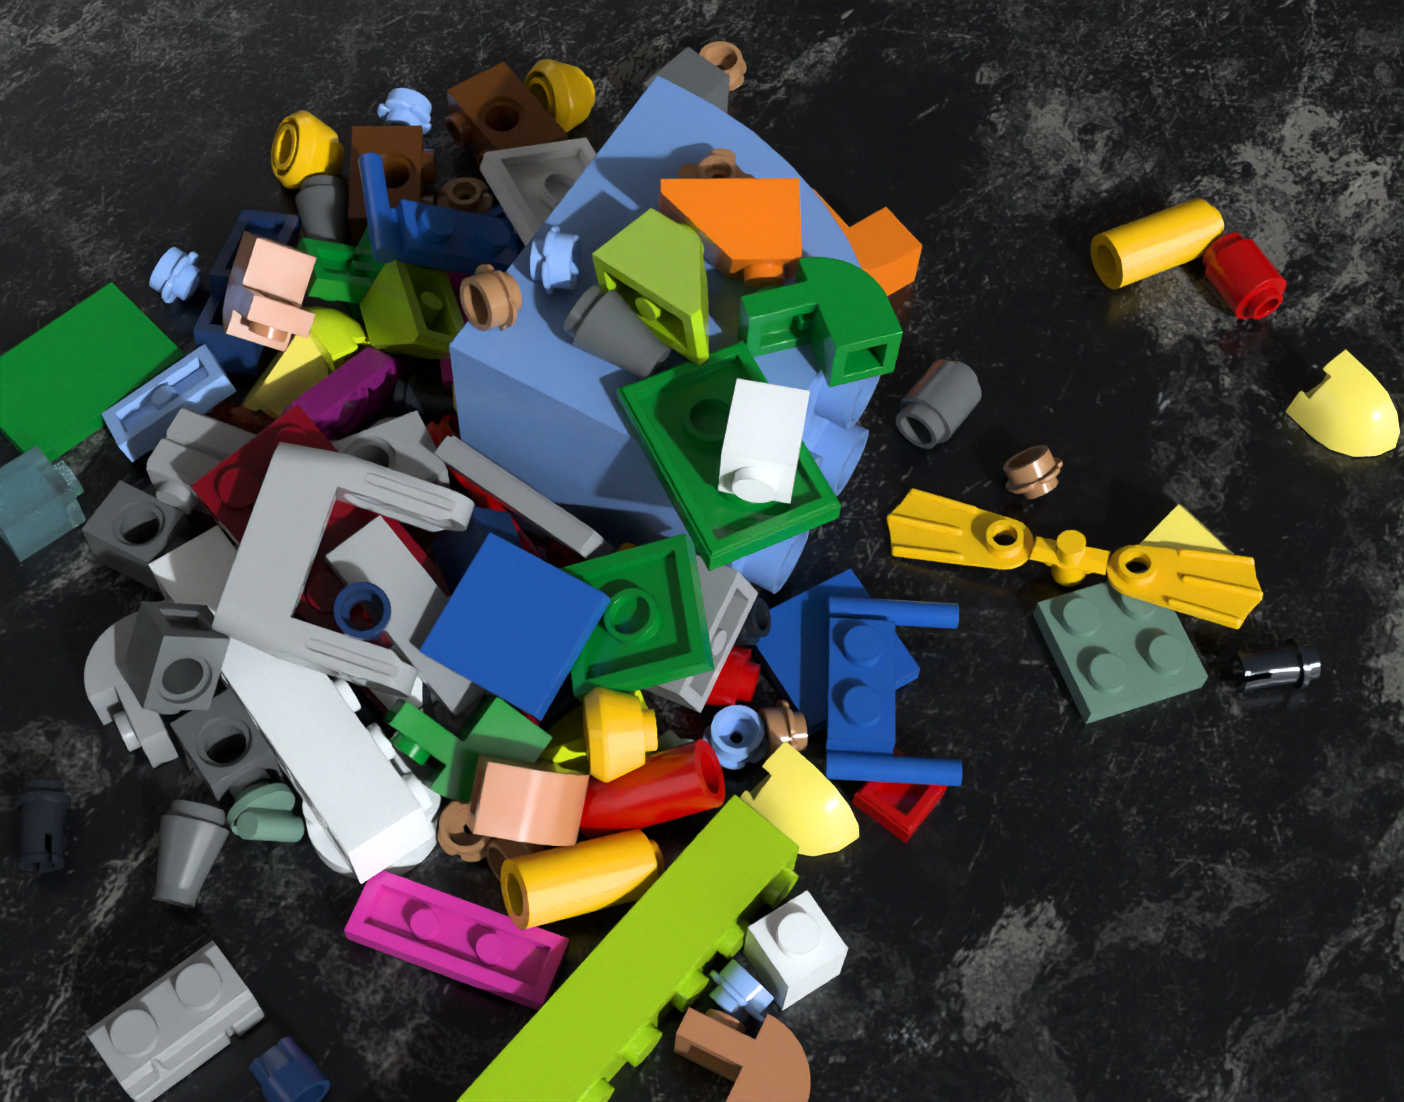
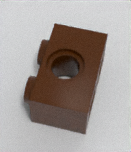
(498, 114)
(405, 166)

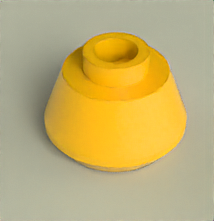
(562, 91)
(304, 150)
(616, 733)

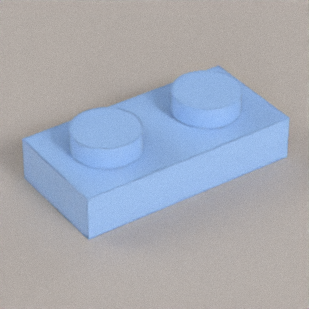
(147, 413)

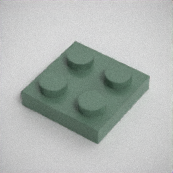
(1117, 650)

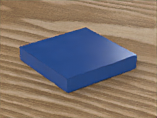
(515, 625)
(797, 649)

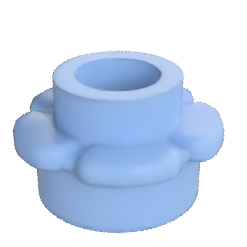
(406, 108)
(556, 260)
(176, 275)
(740, 721)
(739, 993)

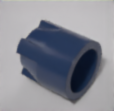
(362, 593)
(289, 1074)

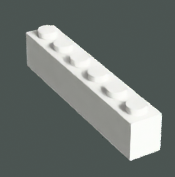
(310, 727)

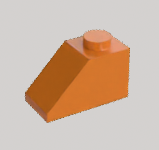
(744, 224)

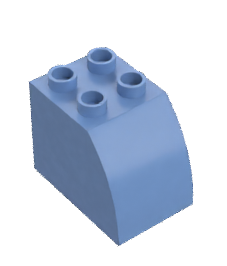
(554, 408)

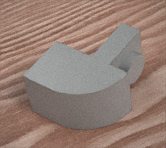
(115, 700)

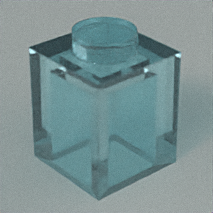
(37, 502)

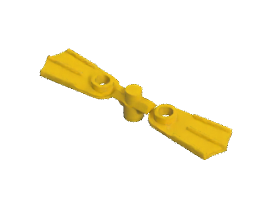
(1183, 580)

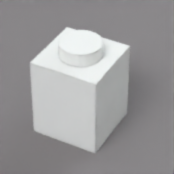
(763, 441)
(794, 950)

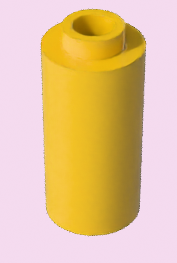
(1155, 242)
(579, 878)

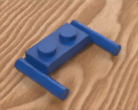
(432, 233)
(863, 691)

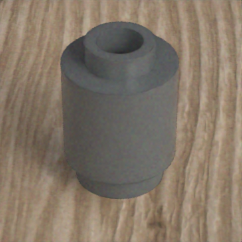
(938, 403)

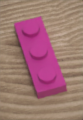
(457, 939)

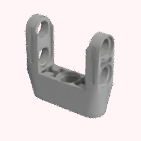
(284, 541)

